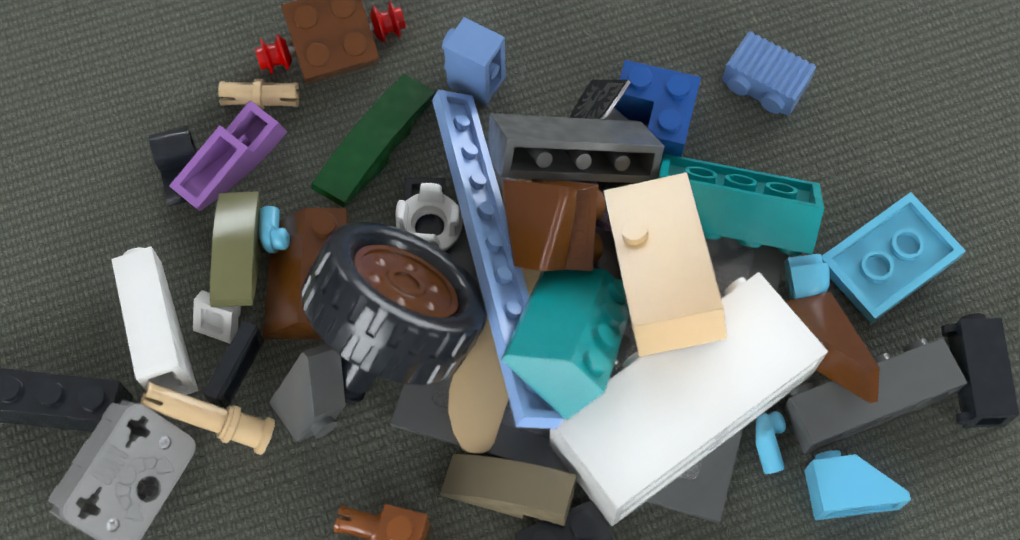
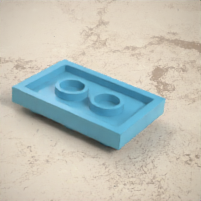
(891, 257)

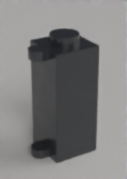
(984, 361)

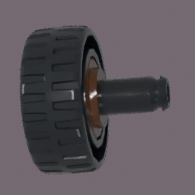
(391, 307)

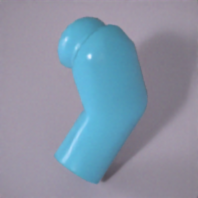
(269, 233)
(766, 443)

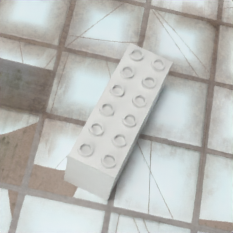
(686, 401)

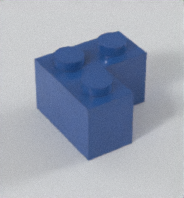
(661, 100)

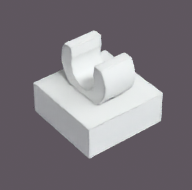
(215, 321)

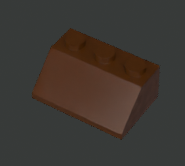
(290, 267)

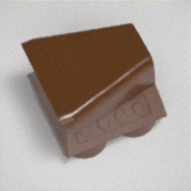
(553, 223)

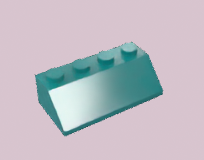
(752, 204)
(569, 337)

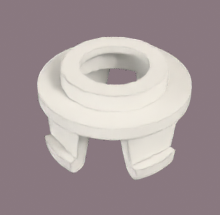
(431, 201)

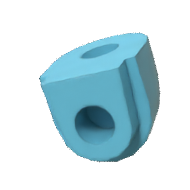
(806, 276)

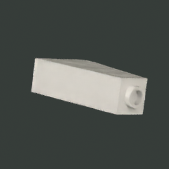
(152, 322)

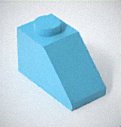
(850, 487)

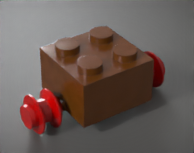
(330, 37)

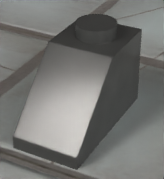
(311, 394)

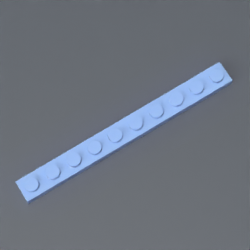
(489, 241)

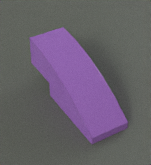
(228, 156)

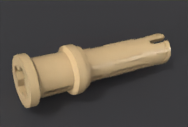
(227, 423)

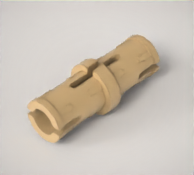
(259, 93)

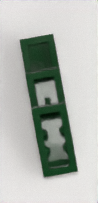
(372, 140)

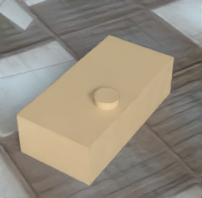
(665, 265)

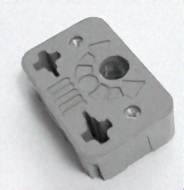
(111, 467)

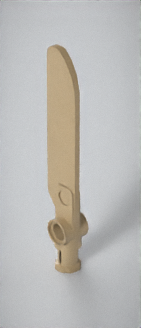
(479, 390)

